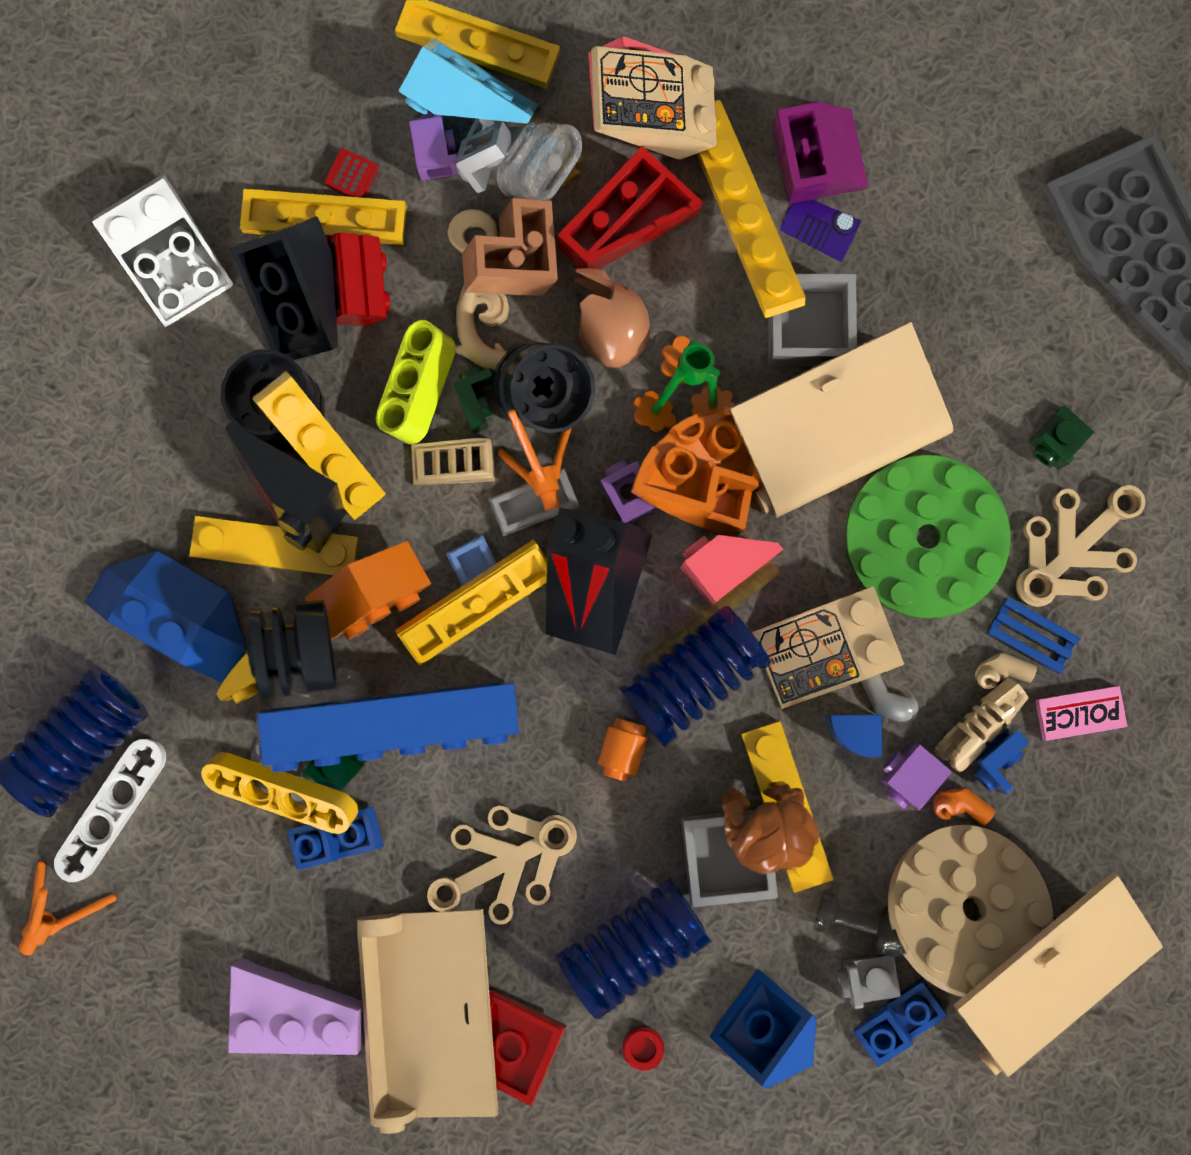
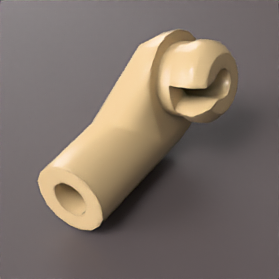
(1002, 666)

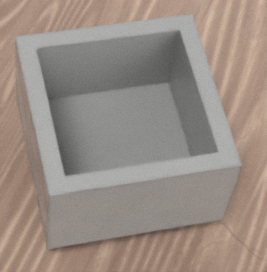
(820, 327)
(713, 868)

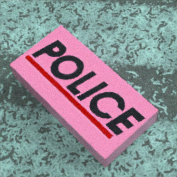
(1081, 713)

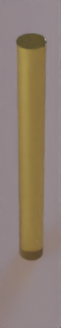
(731, 599)

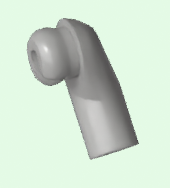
(889, 704)

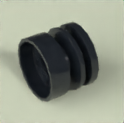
(248, 378)
(565, 386)
(291, 649)

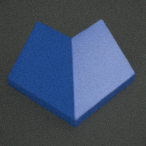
(767, 1032)

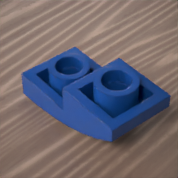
(317, 847)
(899, 1021)

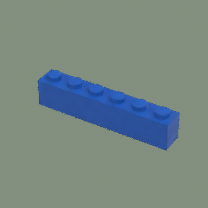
(386, 723)

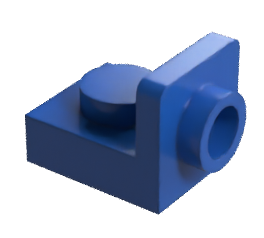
(1000, 753)

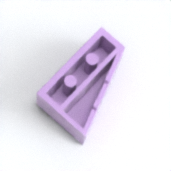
(290, 1015)

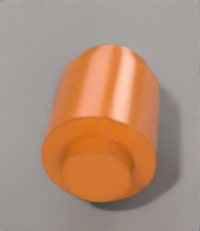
(622, 749)

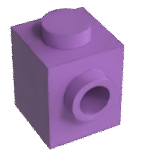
(913, 776)

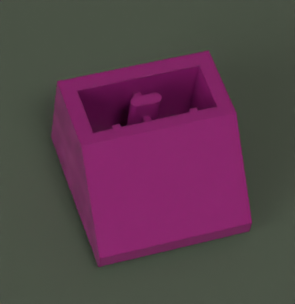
(818, 151)

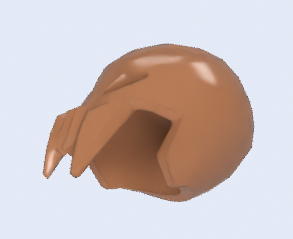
(613, 321)

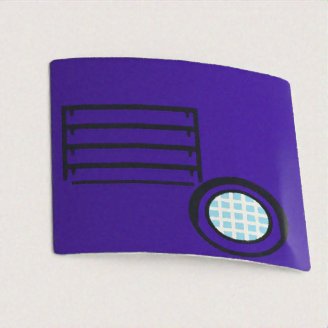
(821, 227)

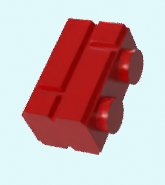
(359, 279)

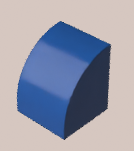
(857, 733)

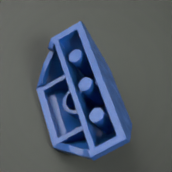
(172, 612)

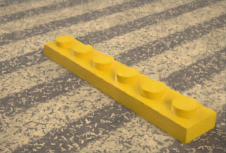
(750, 222)

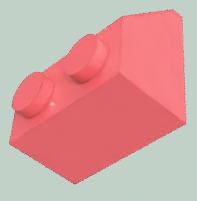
(724, 563)

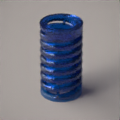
(684, 669)
(66, 737)
(657, 948)

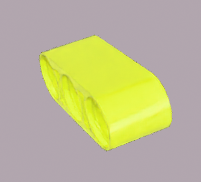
(415, 382)

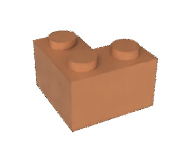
(518, 260)

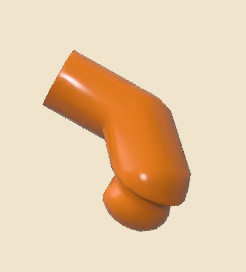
(961, 801)

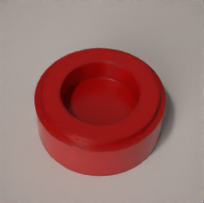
(643, 1048)

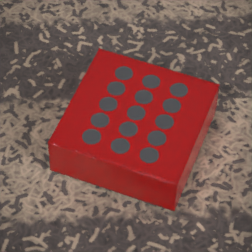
(351, 174)

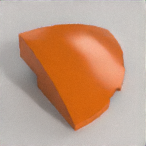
(701, 474)

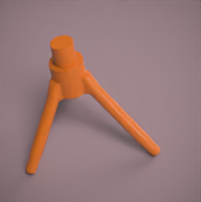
(541, 479)
(43, 923)

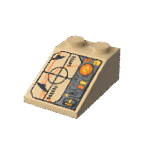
(654, 100)
(829, 648)

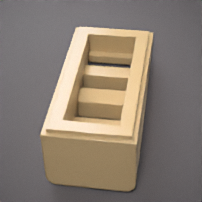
(487, 471)

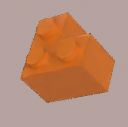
(369, 588)

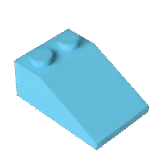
(459, 88)

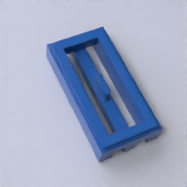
(1064, 652)

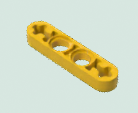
(324, 807)

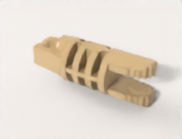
(981, 725)

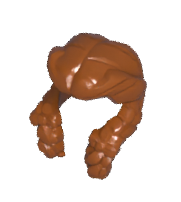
(776, 833)

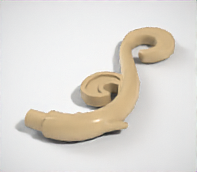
(497, 304)

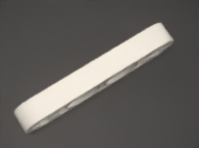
(108, 807)

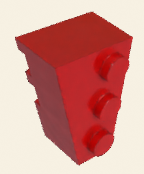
(628, 213)

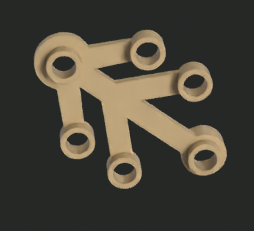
(1073, 551)
(509, 859)

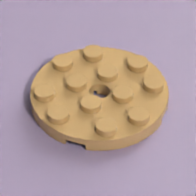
(929, 899)

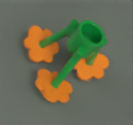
(689, 364)

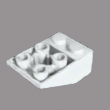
(162, 250)

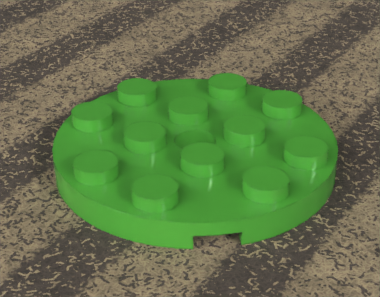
(969, 527)

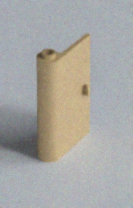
(870, 412)
(1058, 976)
(417, 1034)

